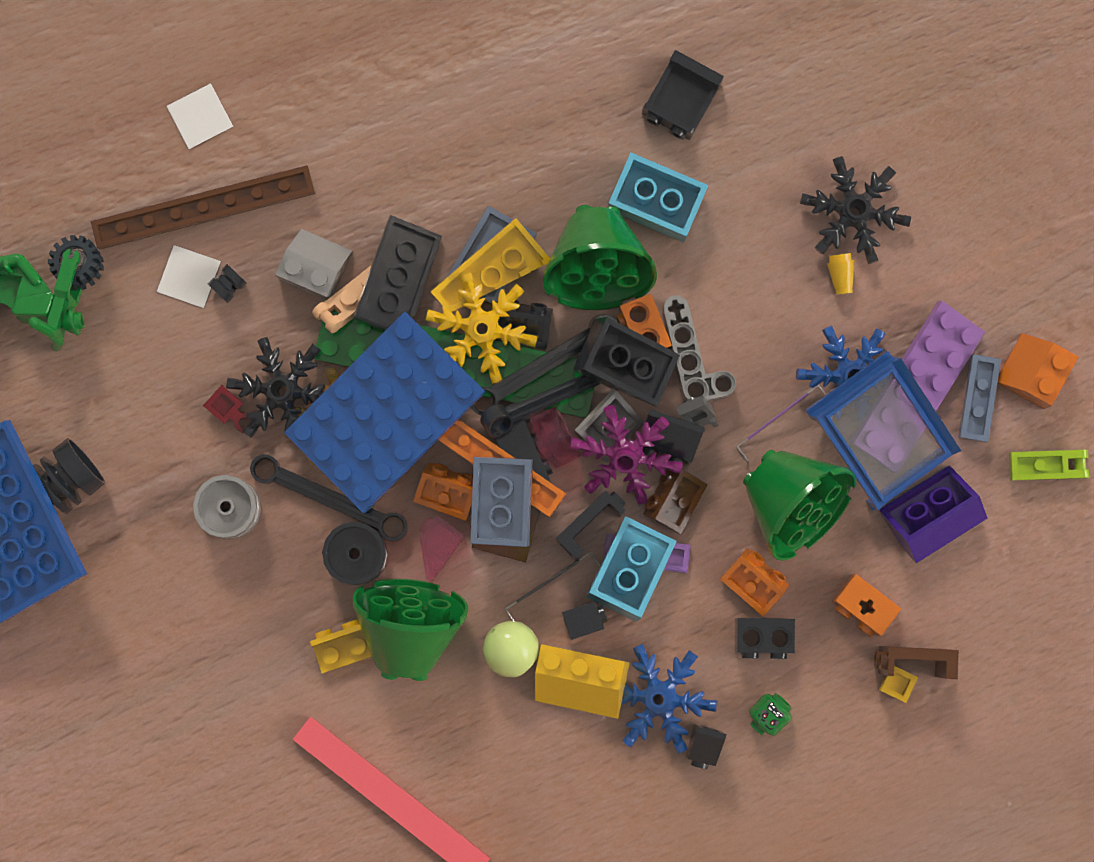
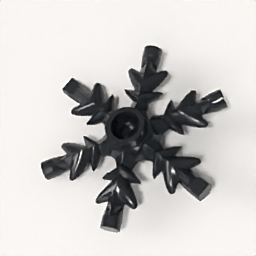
(859, 201)
(275, 383)

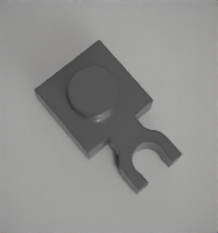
(697, 411)

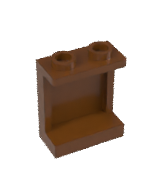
(945, 659)

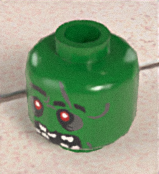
(770, 714)

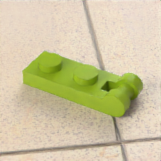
(1047, 465)

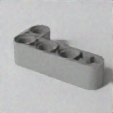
(691, 350)

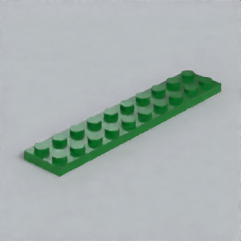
(356, 337)

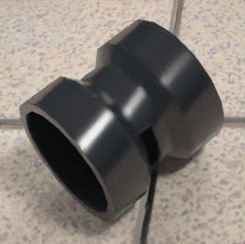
(227, 283)

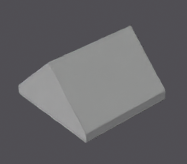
(592, 423)

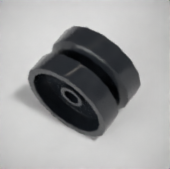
(372, 553)

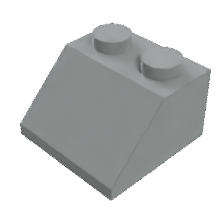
(313, 264)

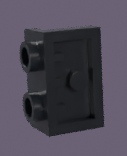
(535, 319)

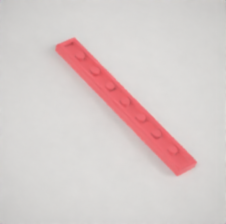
(387, 794)

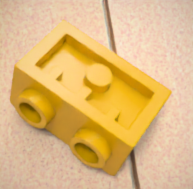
(341, 647)

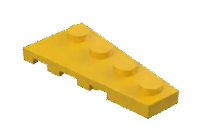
(495, 264)

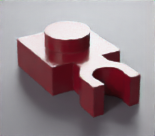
(225, 406)

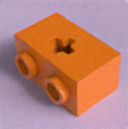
(882, 608)

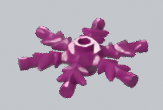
(626, 455)

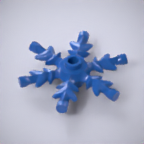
(845, 366)
(671, 699)

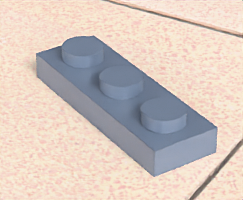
(979, 398)

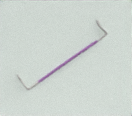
(776, 417)

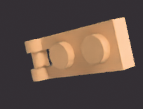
(343, 301)

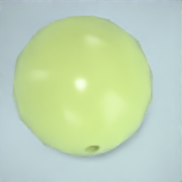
(510, 648)

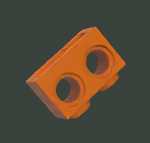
(652, 323)

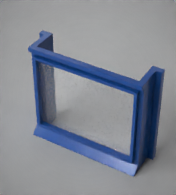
(884, 428)

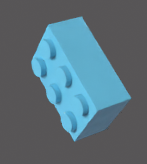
(657, 197)

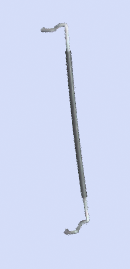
(548, 581)

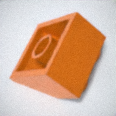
(1036, 370)

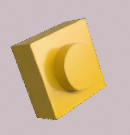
(899, 685)

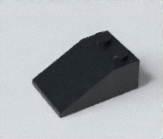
(626, 361)

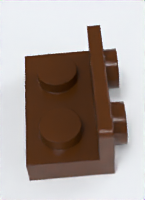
(675, 499)

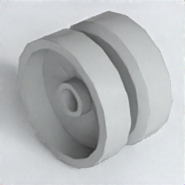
(231, 490)

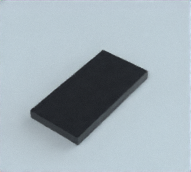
(397, 273)

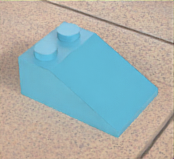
(631, 569)

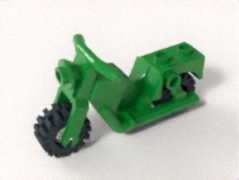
(33, 300)

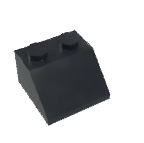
(679, 438)

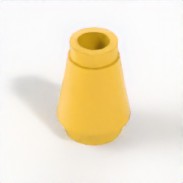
(841, 272)

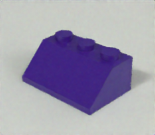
(933, 513)

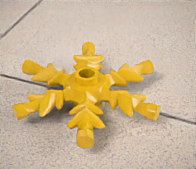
(477, 316)

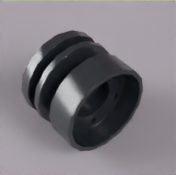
(70, 473)

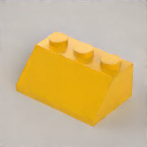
(580, 681)

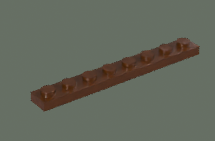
(202, 207)

